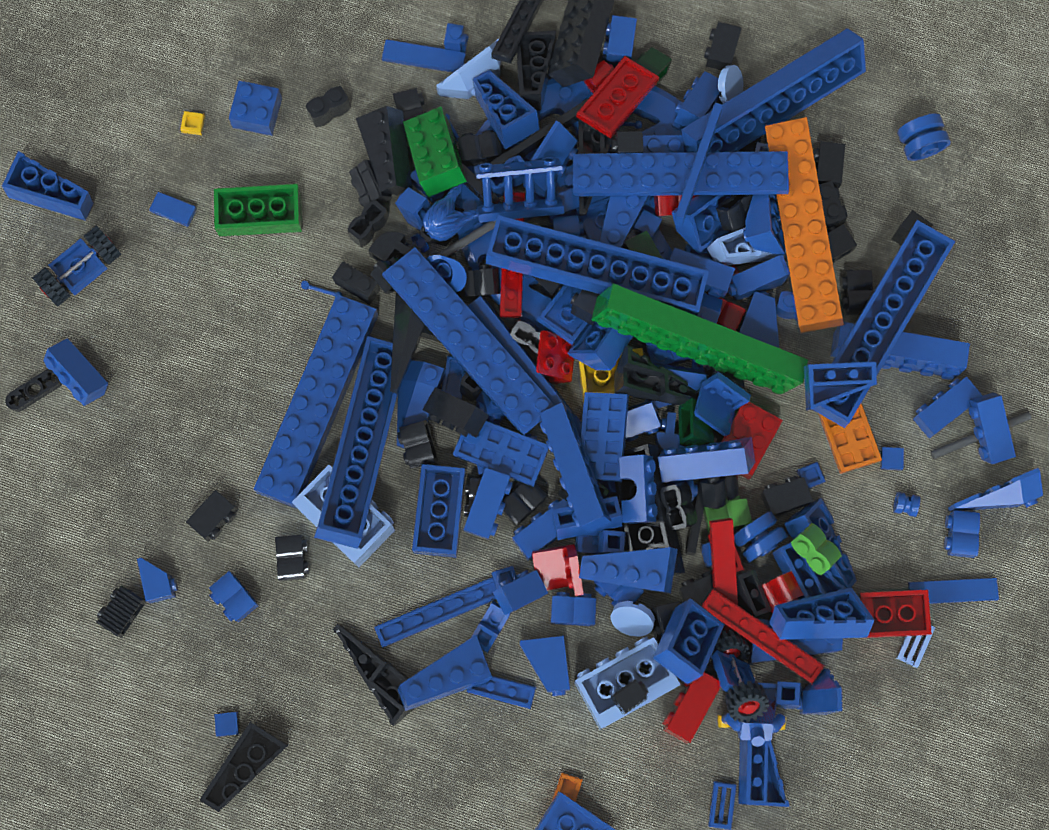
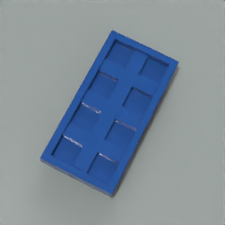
(604, 433)
(504, 452)

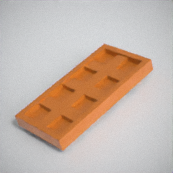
(853, 445)

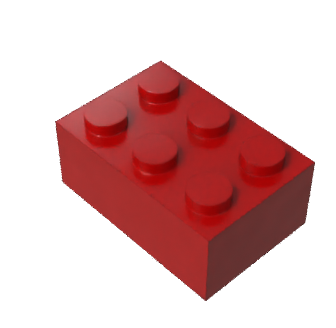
(754, 423)
(898, 613)
(691, 707)

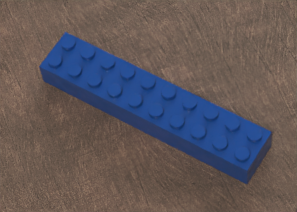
(782, 94)
(593, 264)
(889, 310)
(316, 401)
(359, 448)

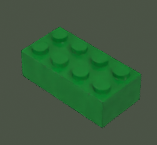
(434, 152)
(257, 210)

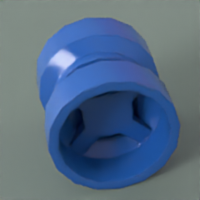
(906, 504)

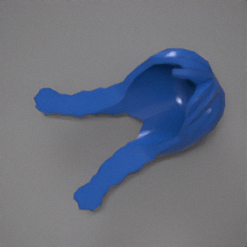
(443, 220)

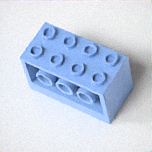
(378, 525)
(608, 673)

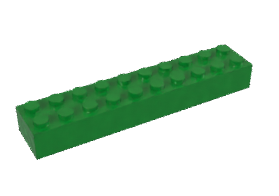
(698, 339)

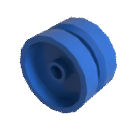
(923, 137)
(760, 537)

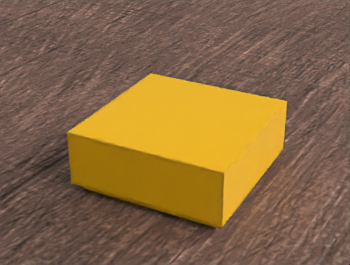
(192, 123)

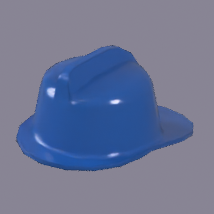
(449, 270)

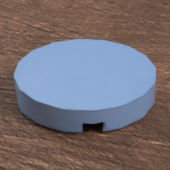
(730, 82)
(632, 619)

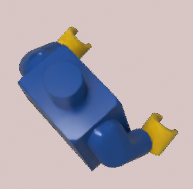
(758, 730)

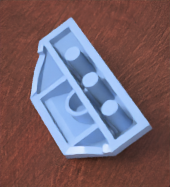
(461, 81)

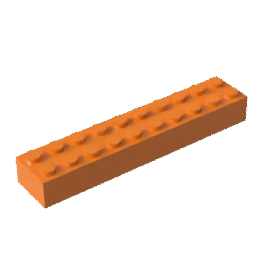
(805, 230)

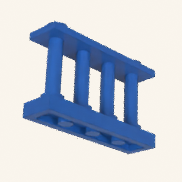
(530, 206)

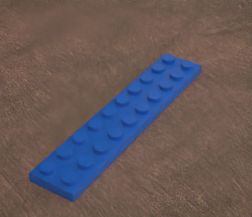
(668, 173)
(468, 340)

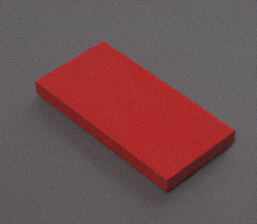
(617, 97)

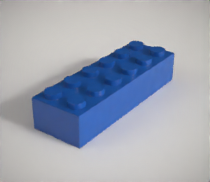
(918, 353)

